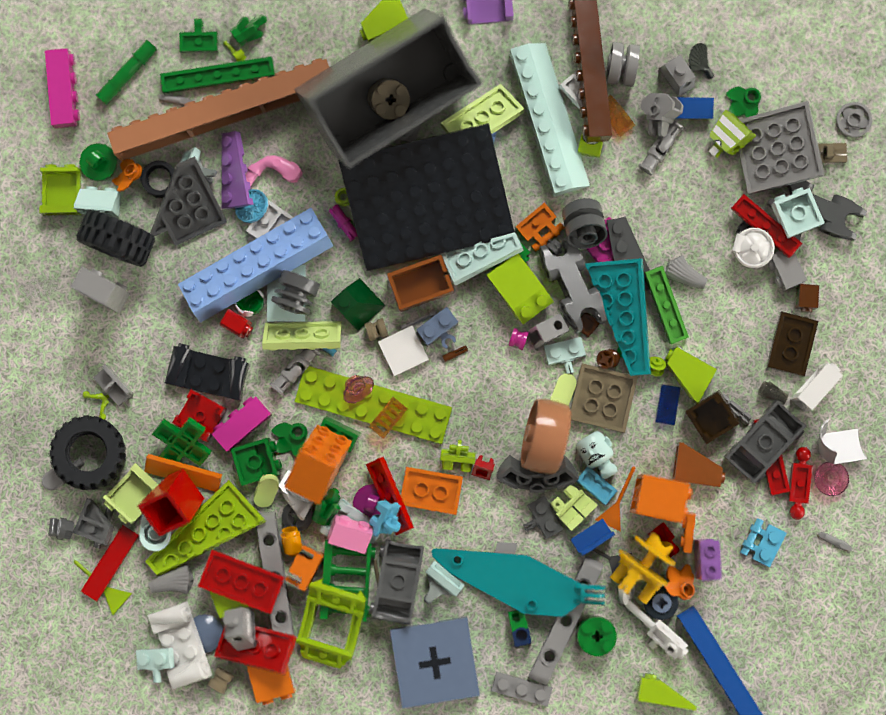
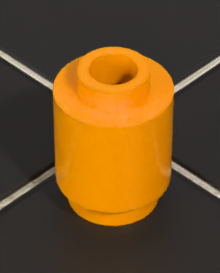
(291, 541)

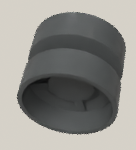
(584, 223)

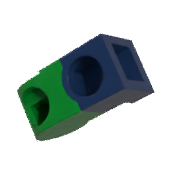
(519, 628)

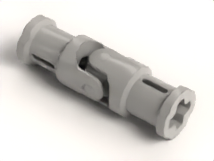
(662, 146)
(290, 374)

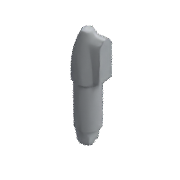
(174, 99)
(835, 541)

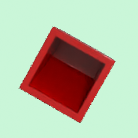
(171, 503)

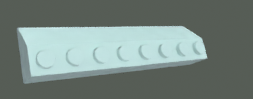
(549, 118)

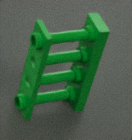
(331, 569)

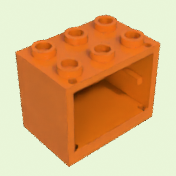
(317, 464)
(660, 498)

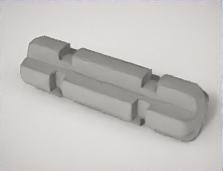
(744, 416)

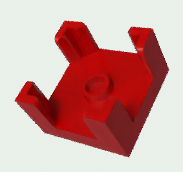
(202, 411)

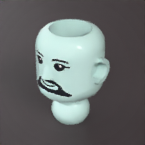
(596, 452)

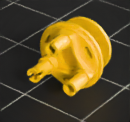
(641, 569)

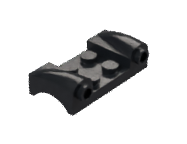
(207, 372)

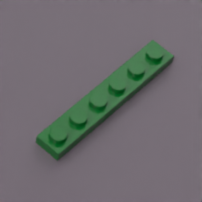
(217, 75)

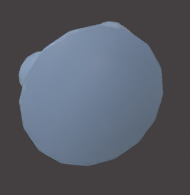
(209, 631)

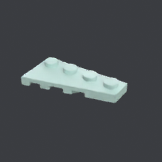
(475, 259)

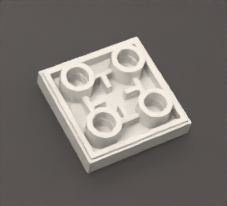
(403, 350)

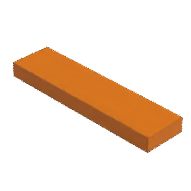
(200, 477)

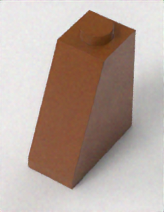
(695, 468)

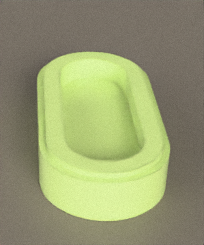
(564, 389)
(266, 490)

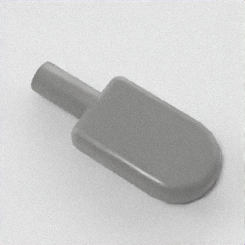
(52, 482)

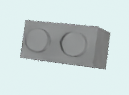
(787, 271)

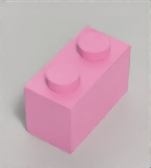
(350, 534)

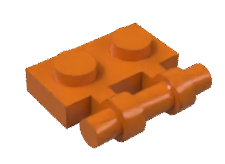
(537, 221)
(687, 539)

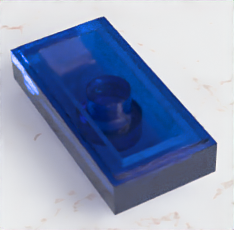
(667, 404)

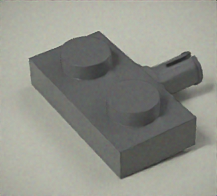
(543, 518)

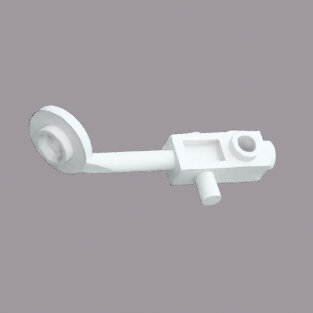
(659, 632)

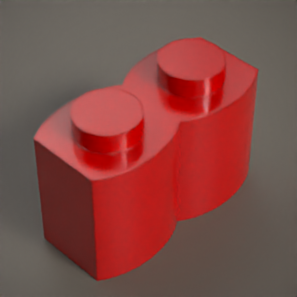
(236, 324)

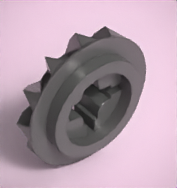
(288, 520)

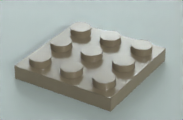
(603, 398)

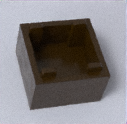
(712, 416)

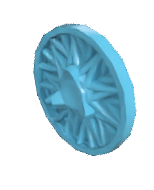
(254, 212)

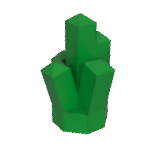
(247, 31)
(327, 508)

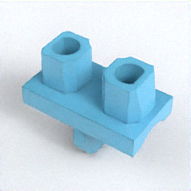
(387, 520)

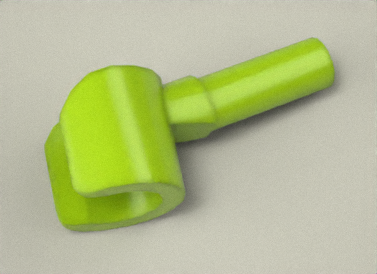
(239, 55)

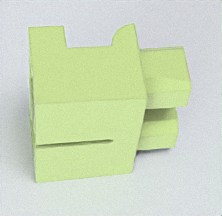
(579, 501)

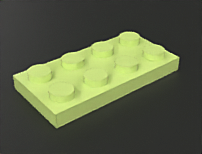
(494, 107)
(302, 335)

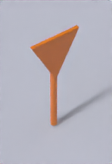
(612, 514)

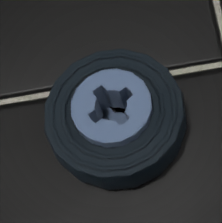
(656, 610)

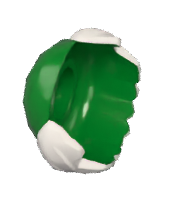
(250, 304)

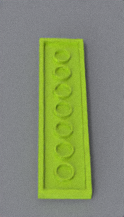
(325, 392)

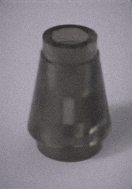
(771, 392)

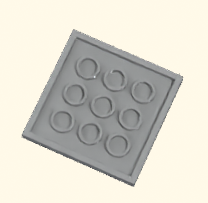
(782, 150)

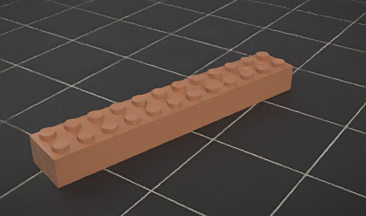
(212, 112)

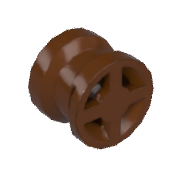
(604, 356)

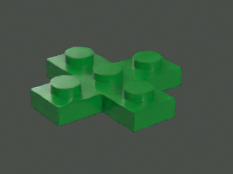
(182, 441)

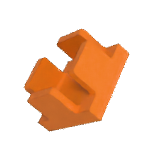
(305, 568)

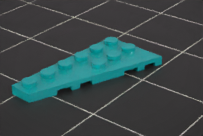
(625, 308)

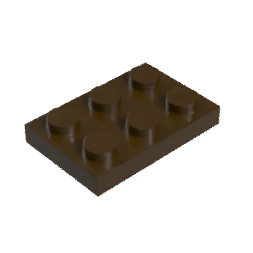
(792, 344)

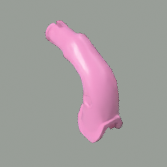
(288, 169)

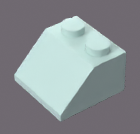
(98, 200)

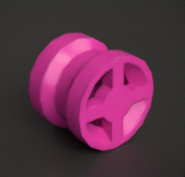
(518, 338)

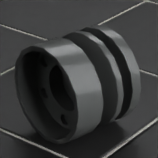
(295, 292)

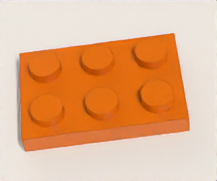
(431, 490)

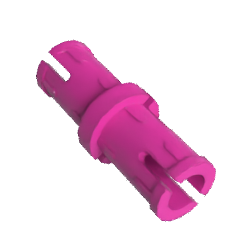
(343, 222)

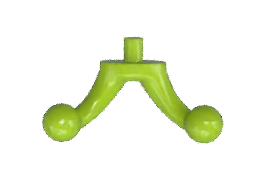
(86, 394)

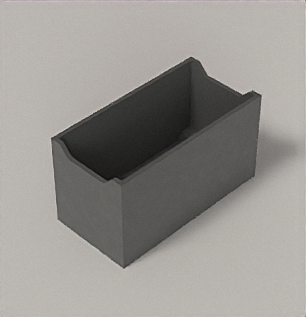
(416, 54)

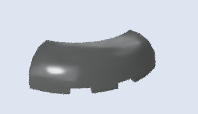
(517, 477)

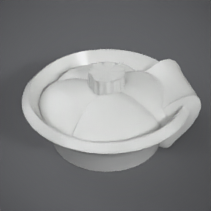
(753, 247)

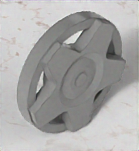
(854, 119)

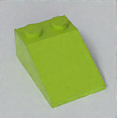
(519, 288)

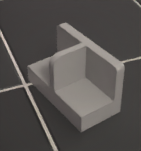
(113, 385)

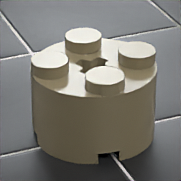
(383, 89)

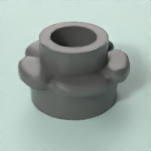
(555, 246)

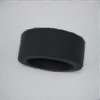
(147, 171)

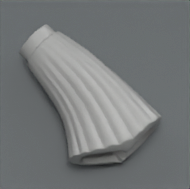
(681, 272)
(175, 580)

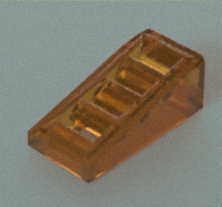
(400, 406)

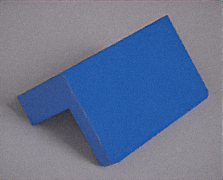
(591, 537)

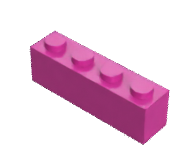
(61, 88)

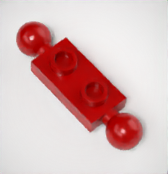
(800, 483)

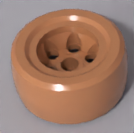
(546, 436)

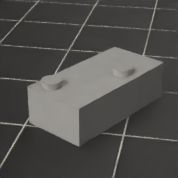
(100, 289)

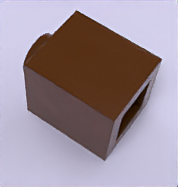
(807, 297)

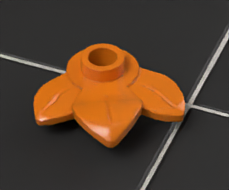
(130, 172)
(679, 581)

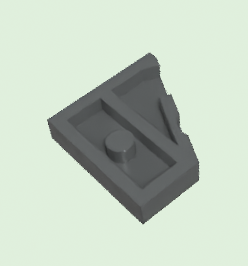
(93, 524)

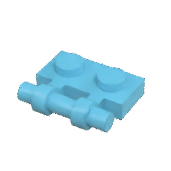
(768, 545)

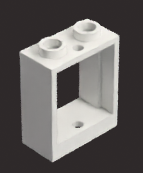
(817, 386)

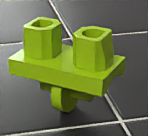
(460, 454)

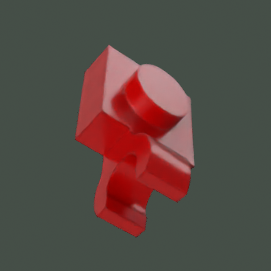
(666, 535)

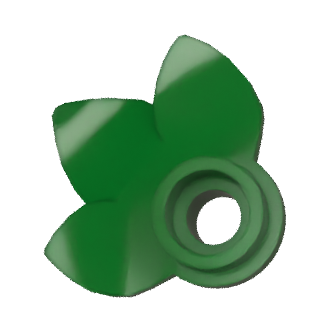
(741, 104)
(288, 440)

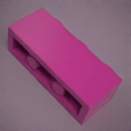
(241, 423)

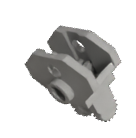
(660, 112)

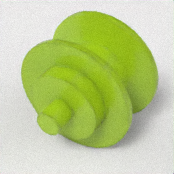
(657, 366)

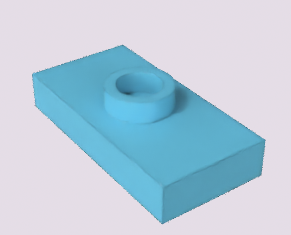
(596, 485)

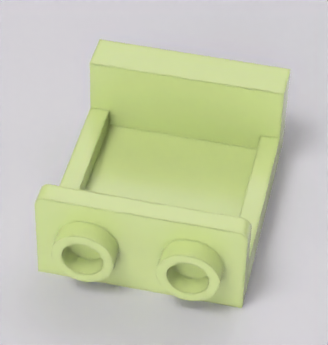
(129, 494)

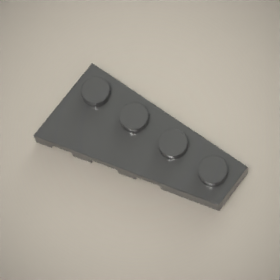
(624, 243)

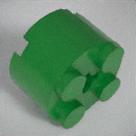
(604, 643)

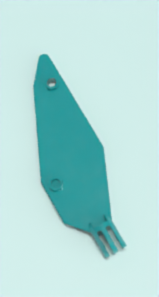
(519, 581)

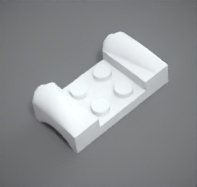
(178, 631)

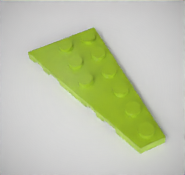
(214, 523)

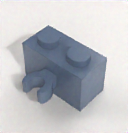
(438, 327)

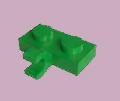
(198, 40)

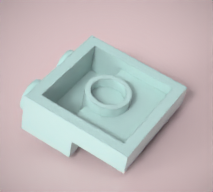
(797, 212)

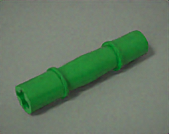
(126, 72)

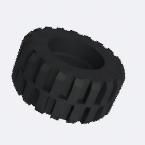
(115, 238)
(61, 452)

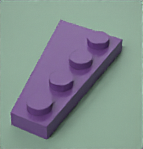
(234, 183)

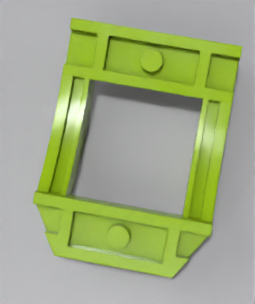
(335, 599)

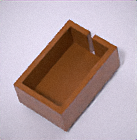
(420, 283)

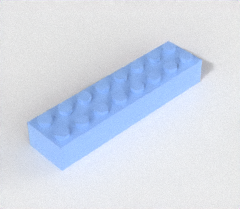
(255, 265)

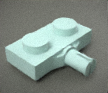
(565, 353)
(155, 661)

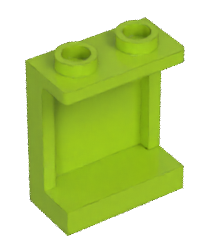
(59, 189)

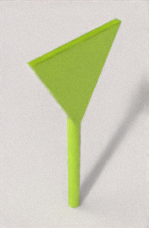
(114, 596)

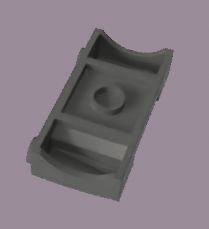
(765, 441)
(397, 582)

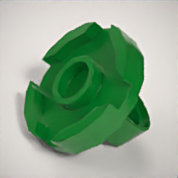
(98, 162)

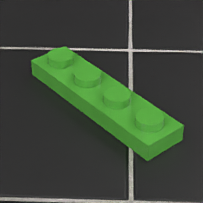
(666, 305)

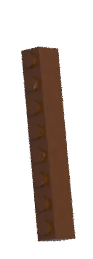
(590, 70)

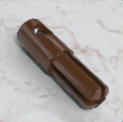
(453, 354)

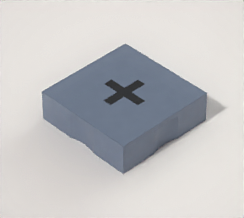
(434, 662)

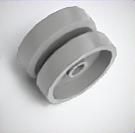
(621, 63)

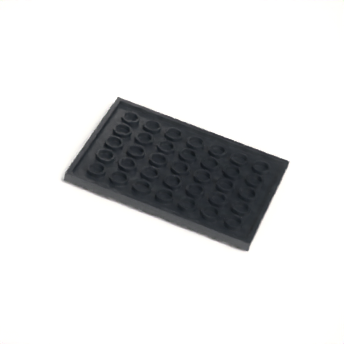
(427, 197)

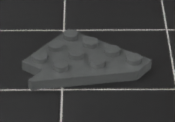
(188, 205)

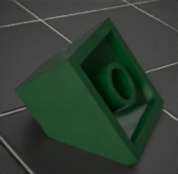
(358, 304)

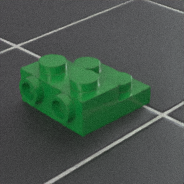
(256, 460)

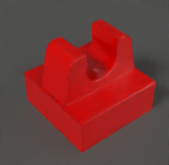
(483, 469)

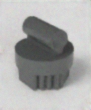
(61, 528)

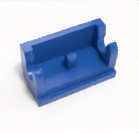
(697, 108)

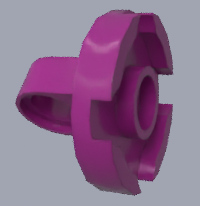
(366, 500)

